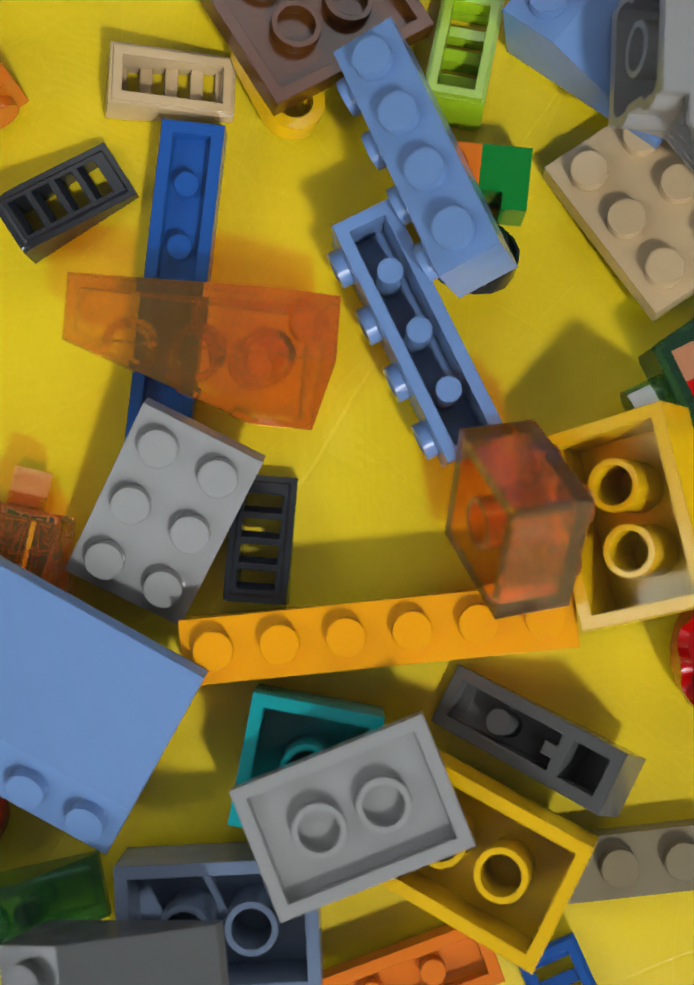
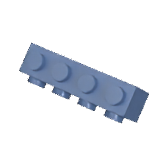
(424, 160)
(413, 327)

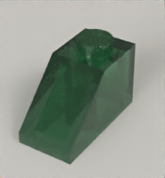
(52, 891)

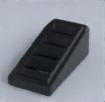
(35, 192)
(254, 592)

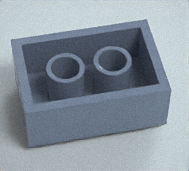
(223, 885)

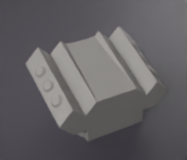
(654, 71)

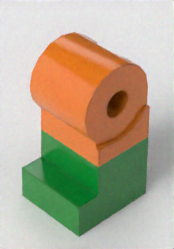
(502, 177)

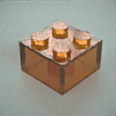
(517, 517)

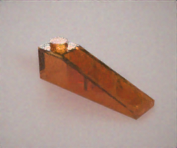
(230, 345)

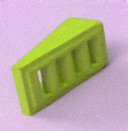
(458, 96)

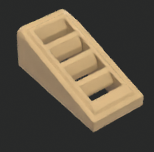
(150, 60)

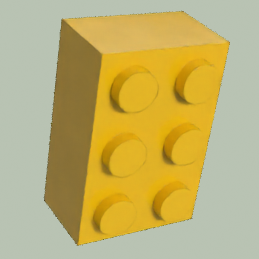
(643, 523)
(514, 879)

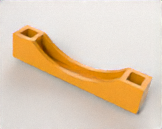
(366, 635)

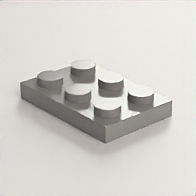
(164, 511)
(351, 816)

